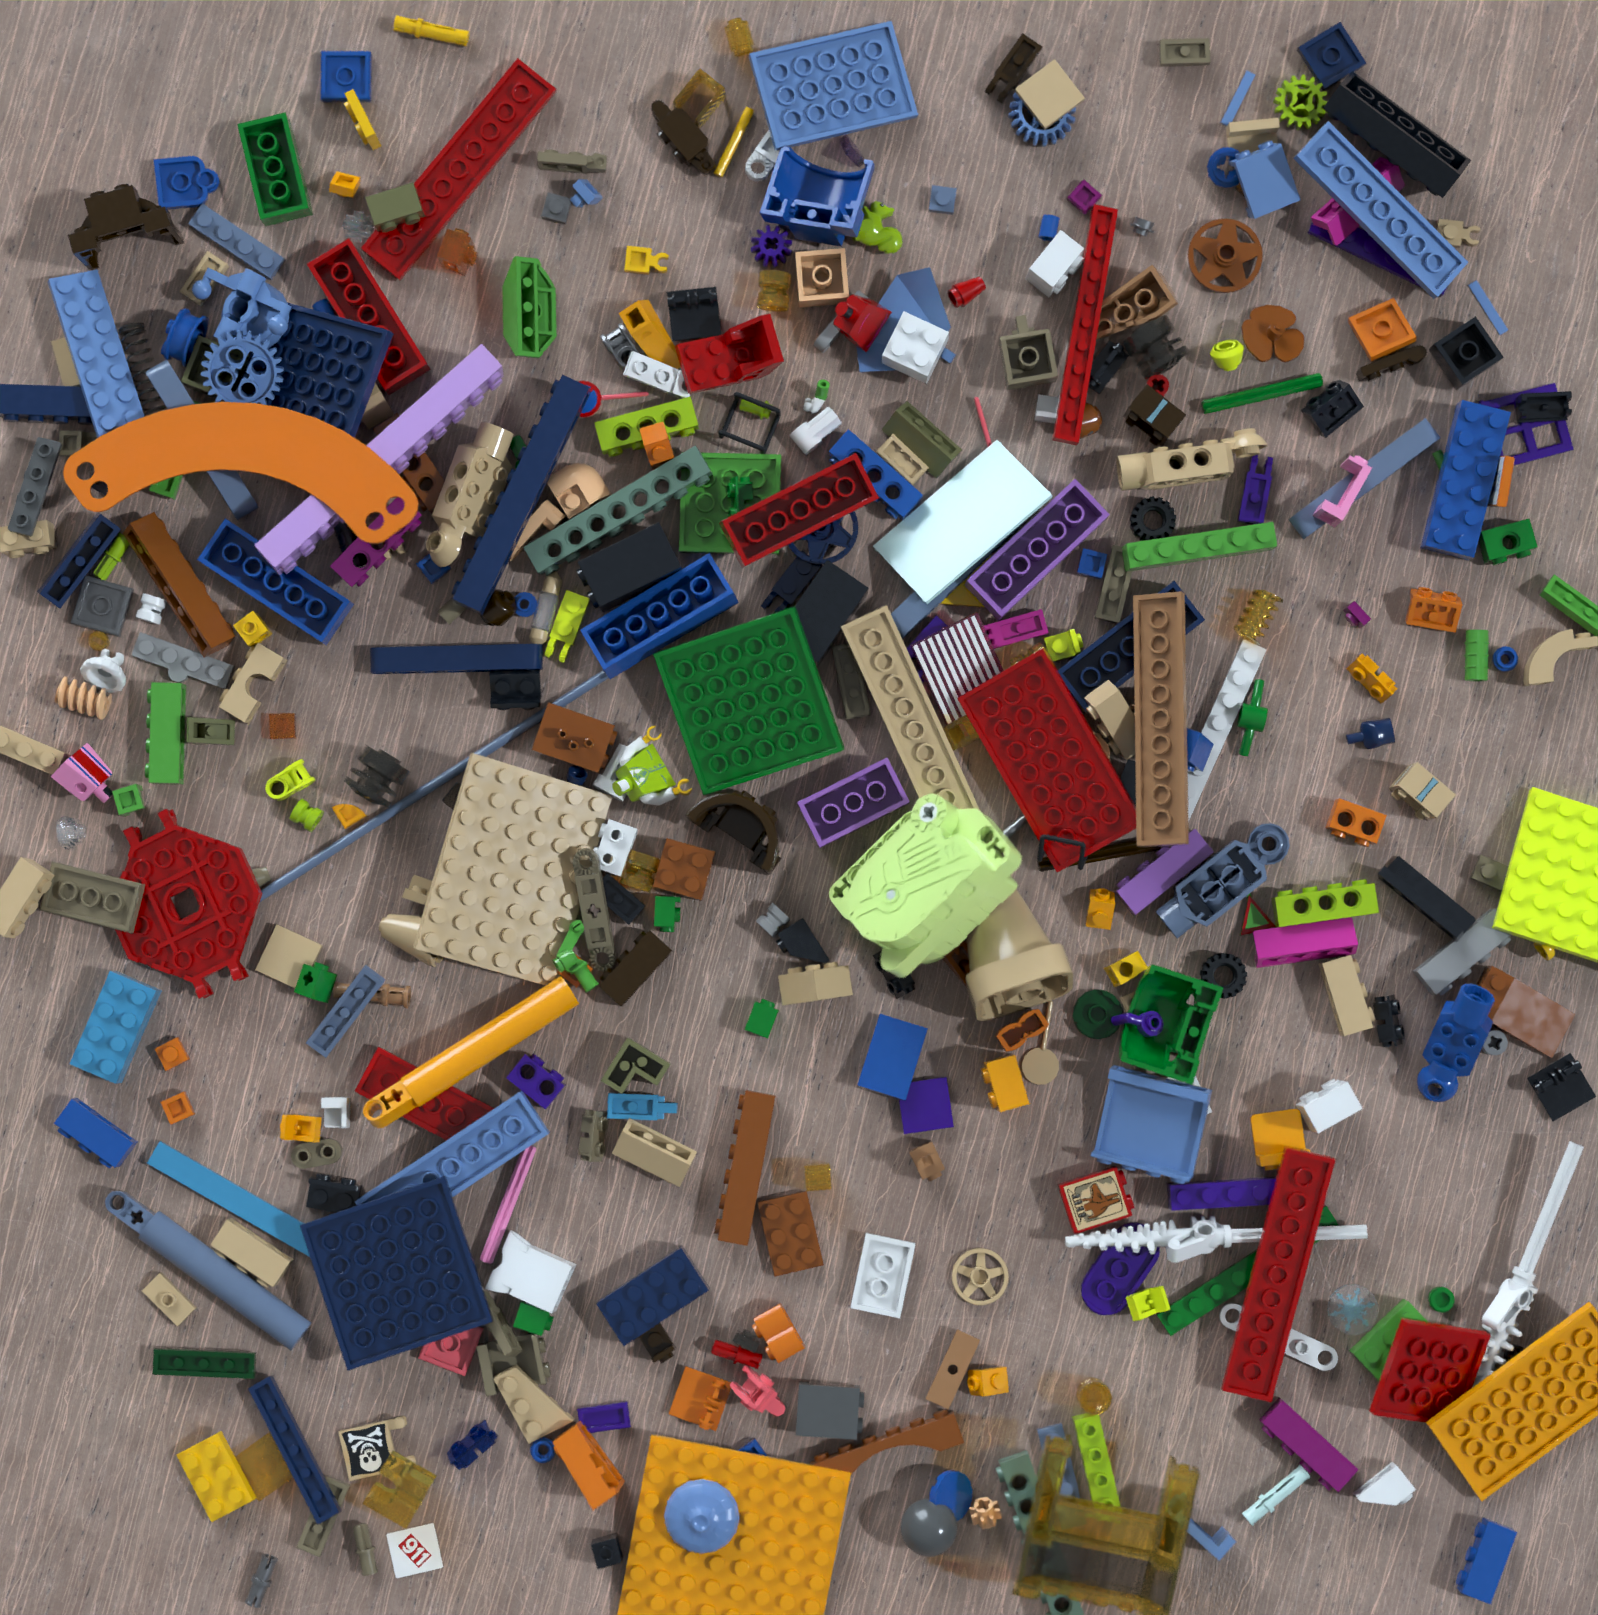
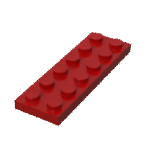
(441, 1115)

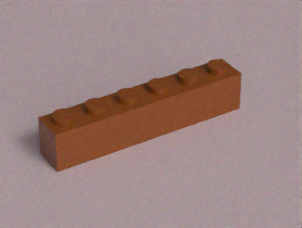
(179, 584)
(746, 1167)

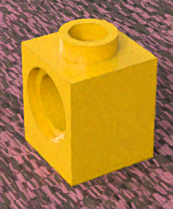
(252, 629)

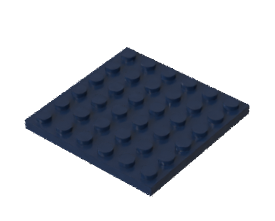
(326, 367)
(396, 1273)

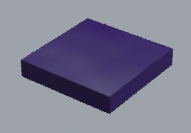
(926, 1106)

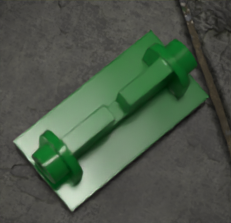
(738, 493)

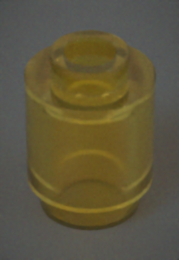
(739, 37)

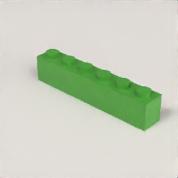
(1199, 546)

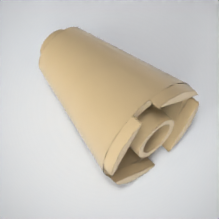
(402, 932)

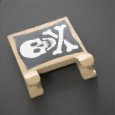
(369, 1447)

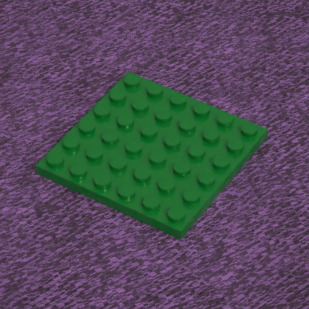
(749, 701)

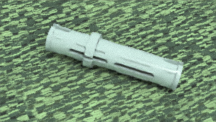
(1275, 1495)

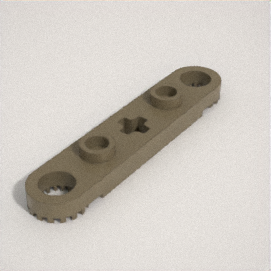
(591, 891)

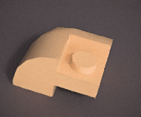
(577, 488)

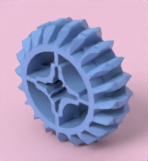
(1032, 131)

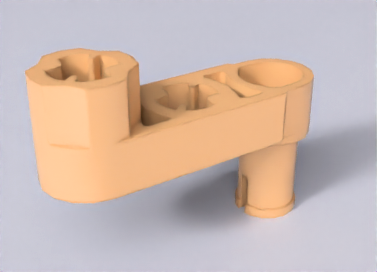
(546, 515)

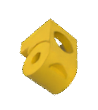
(1125, 968)

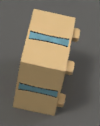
(1421, 791)

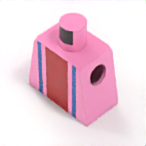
(85, 775)

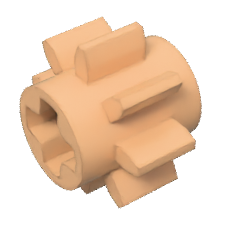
(985, 1513)

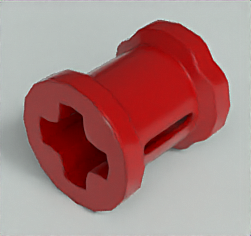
(1159, 379)

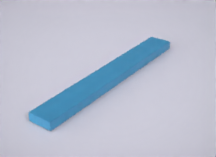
(228, 1195)

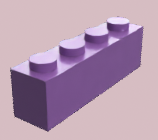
(1162, 873)

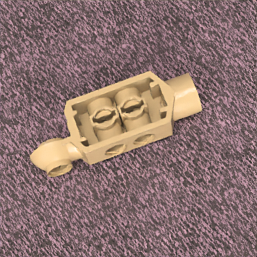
(470, 492)

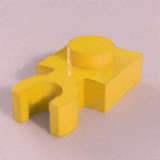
(640, 260)

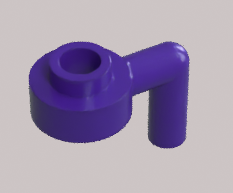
(1142, 1021)

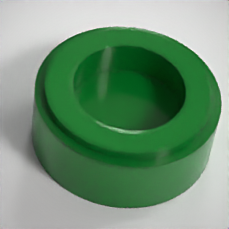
(1441, 1299)

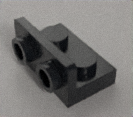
(1332, 407)
(515, 689)
(332, 1194)

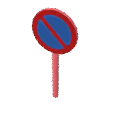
(595, 398)

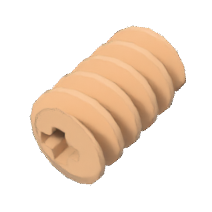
(83, 699)

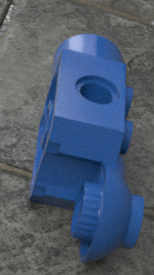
(1455, 1042)

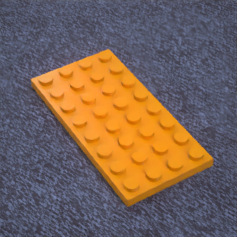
(1524, 1405)

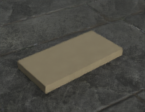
(93, 897)

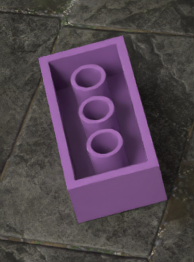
(853, 803)

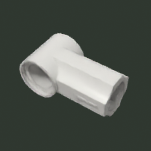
(810, 435)

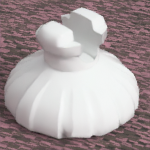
(105, 672)

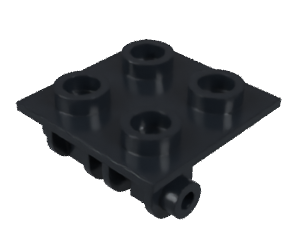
(694, 313)
(1561, 1087)

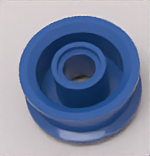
(183, 335)

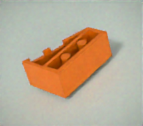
(588, 1464)

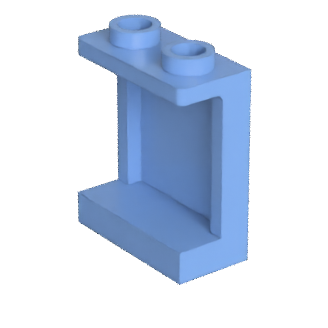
(1265, 179)
(1216, 1545)

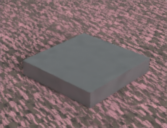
(102, 606)

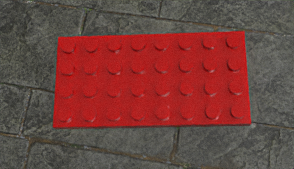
(1050, 758)

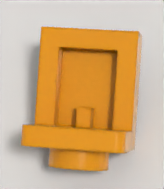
(1100, 908)
(300, 1128)
(988, 1381)

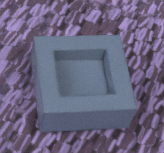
(942, 200)

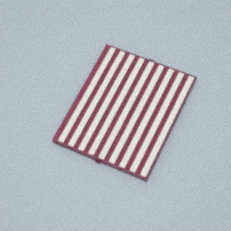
(956, 662)

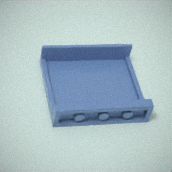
(1152, 1124)

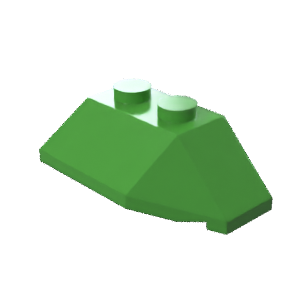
(528, 308)

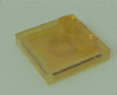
(264, 1466)

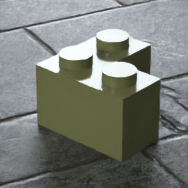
(634, 1059)

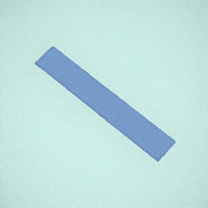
(1238, 98)
(1488, 307)

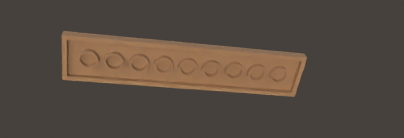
(1160, 719)

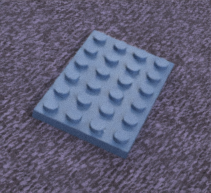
(833, 85)

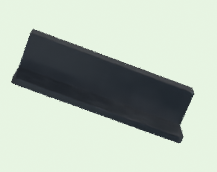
(1427, 898)

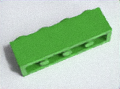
(167, 733)

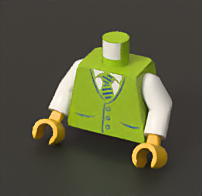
(645, 774)

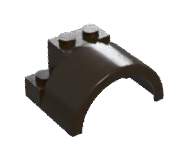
(115, 216)
(744, 822)

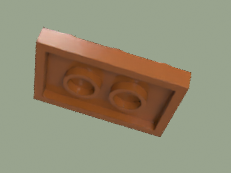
(790, 1233)

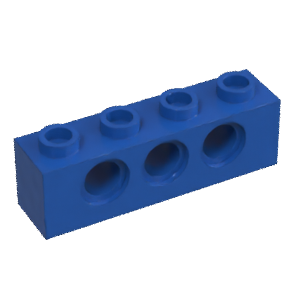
(909, 495)

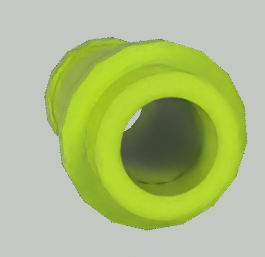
(755, 409)

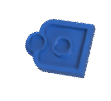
(183, 182)

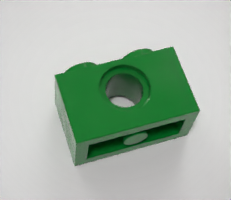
(1520, 535)

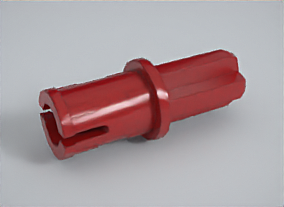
(736, 1354)

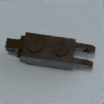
(684, 136)

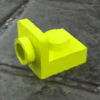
(1064, 645)

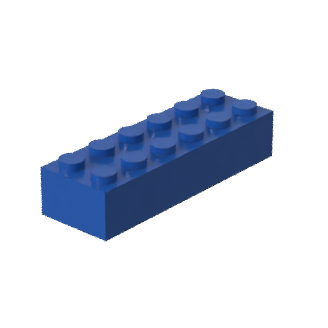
(1465, 480)
(292, 595)
(659, 616)

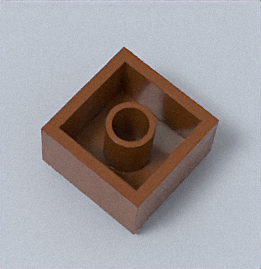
(684, 869)

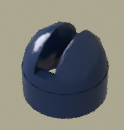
(576, 775)

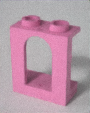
(1335, 514)

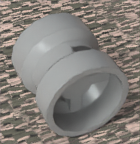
(773, 920)

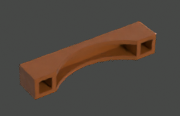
(936, 1433)

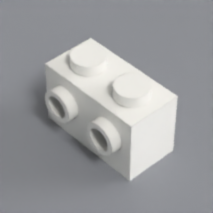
(615, 846)

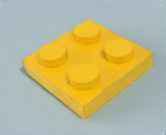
(358, 115)

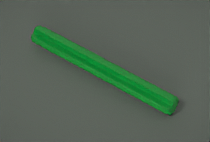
(1262, 393)

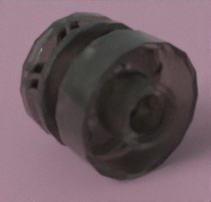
(1153, 343)
(379, 772)

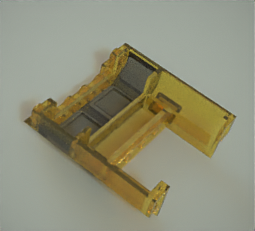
(1102, 1548)

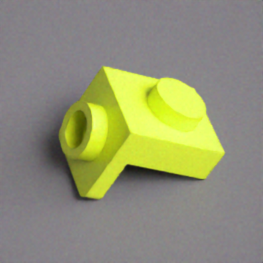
(1147, 1302)

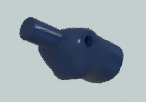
(1373, 734)

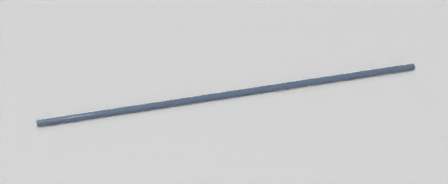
(427, 788)

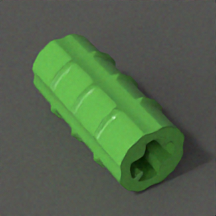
(1476, 655)

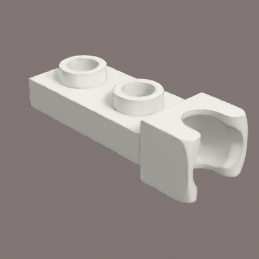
(655, 375)

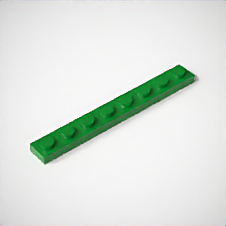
(1218, 1289)

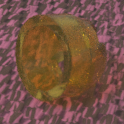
(101, 635)

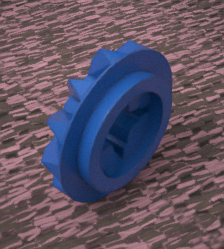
(1215, 174)

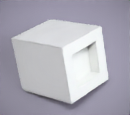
(1046, 408)
(336, 1112)

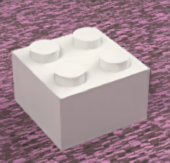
(1055, 263)
(915, 347)
(1328, 1106)

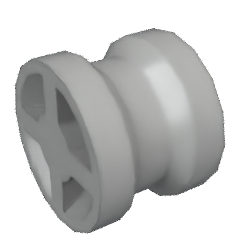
(1490, 1044)

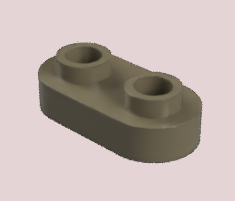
(316, 1153)

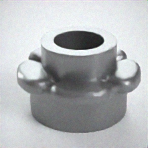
(1142, 226)

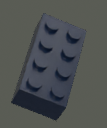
(653, 1295)

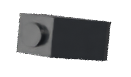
(801, 942)

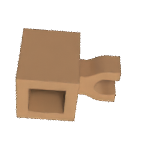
(927, 1161)

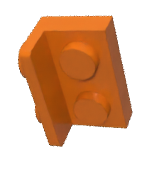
(1434, 609)

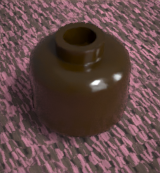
(499, 608)

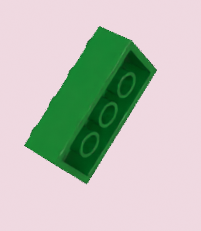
(275, 169)

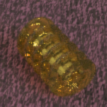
(1256, 615)

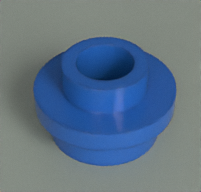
(532, 604)
(1510, 653)
(542, 1458)

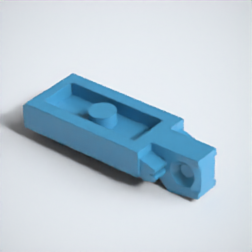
(638, 1106)

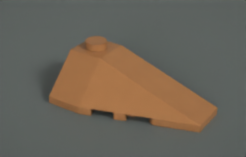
(1136, 303)

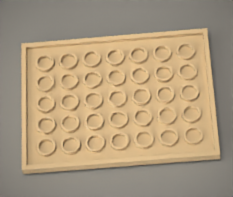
(508, 870)

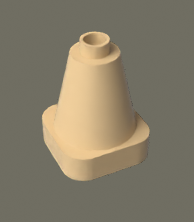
(1014, 962)

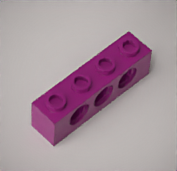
(344, 563)

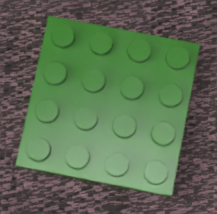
(708, 505)

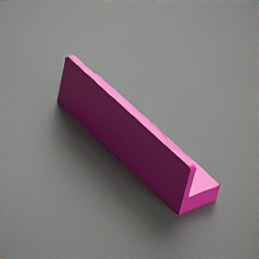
(1337, 220)
(1305, 942)

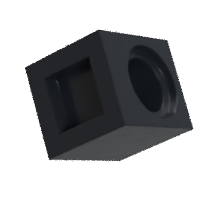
(607, 1550)

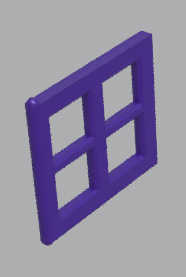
(1526, 428)

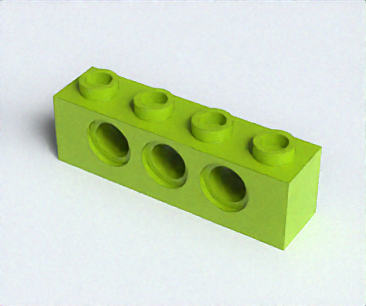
(633, 421)
(1364, 903)
(1095, 1459)

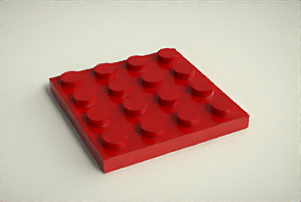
(1427, 1369)

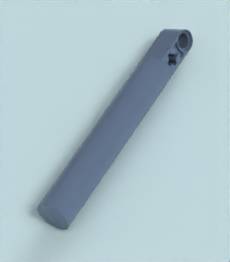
(212, 1271)

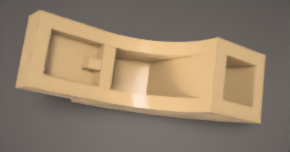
(1543, 658)

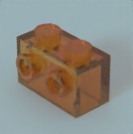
(457, 251)

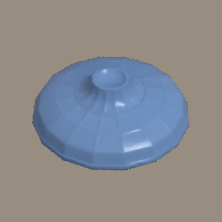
(701, 1516)

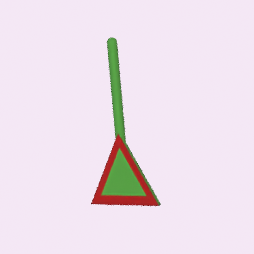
(1254, 918)

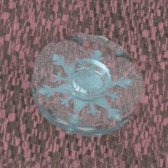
(1352, 1309)

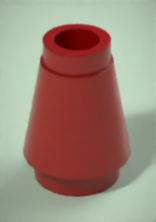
(966, 291)

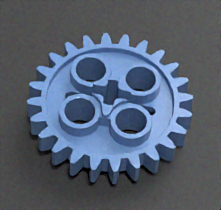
(221, 361)

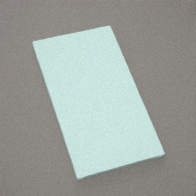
(962, 521)

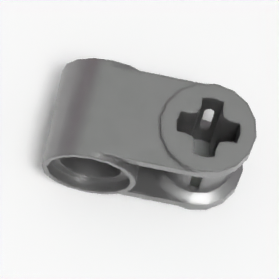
(618, 344)

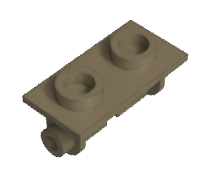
(594, 1123)

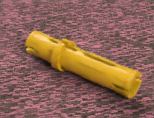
(429, 30)

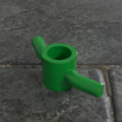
(1252, 717)

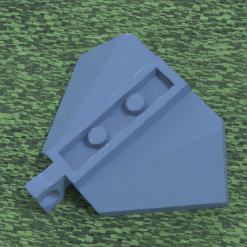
(916, 295)

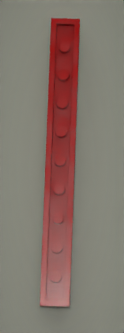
(1085, 325)

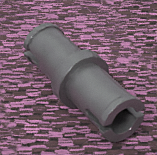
(261, 1580)

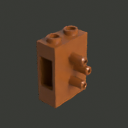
(574, 738)

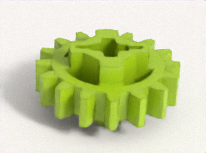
(1305, 110)

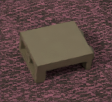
(529, 1360)

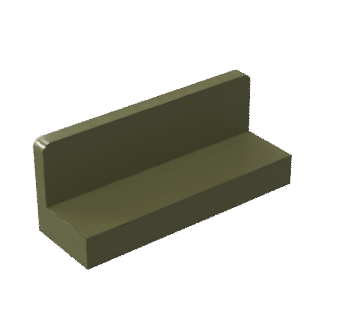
(922, 438)

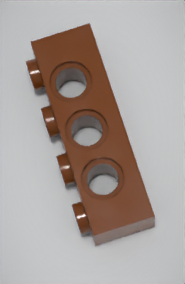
(425, 471)

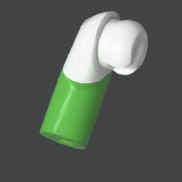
(819, 399)

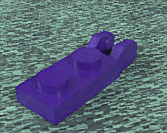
(1255, 492)

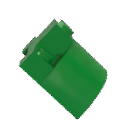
(1183, 1023)

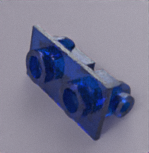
(463, 1453)

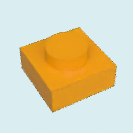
(344, 184)

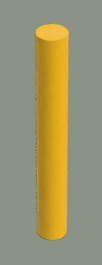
(733, 142)

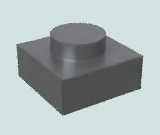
(556, 208)

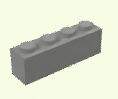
(1456, 958)

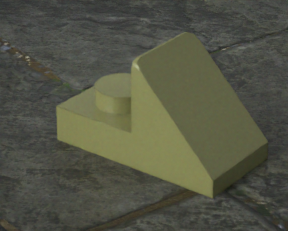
(210, 731)

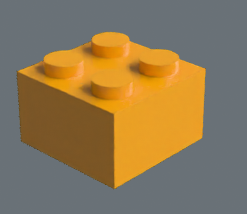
(1005, 1083)

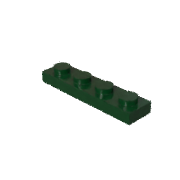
(204, 1363)

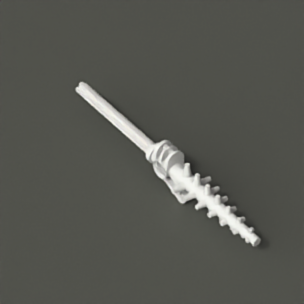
(1198, 1239)
(1518, 1292)

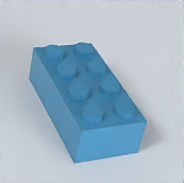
(115, 1027)

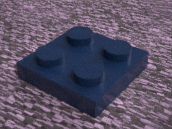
(1331, 56)

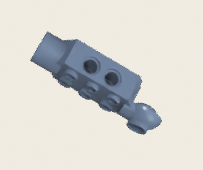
(1223, 880)

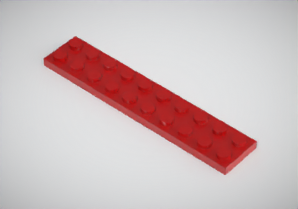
(463, 165)
(1278, 1273)

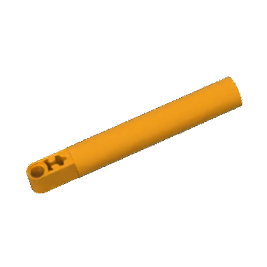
(471, 1052)

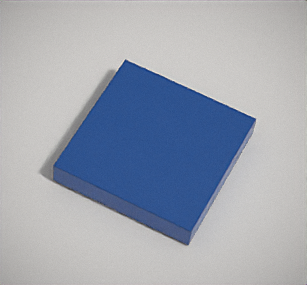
(343, 72)

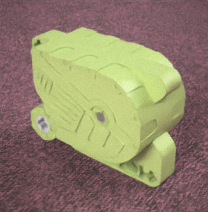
(927, 883)

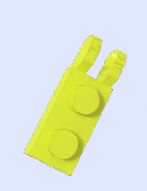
(567, 623)

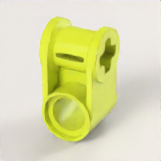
(291, 780)

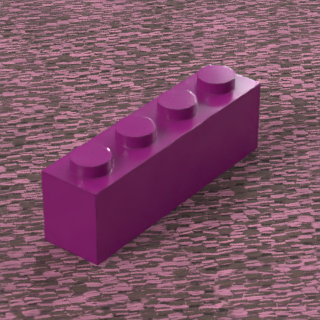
(1308, 1444)

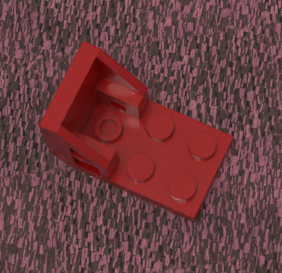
(731, 358)

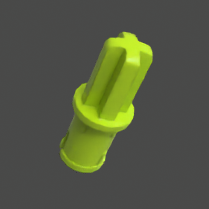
(111, 557)

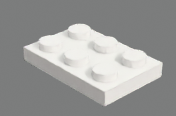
(882, 1275)

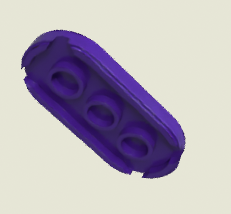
(1116, 1276)

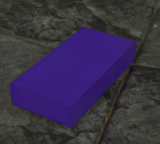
(605, 1417)

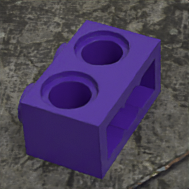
(532, 1086)

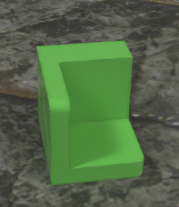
(128, 799)

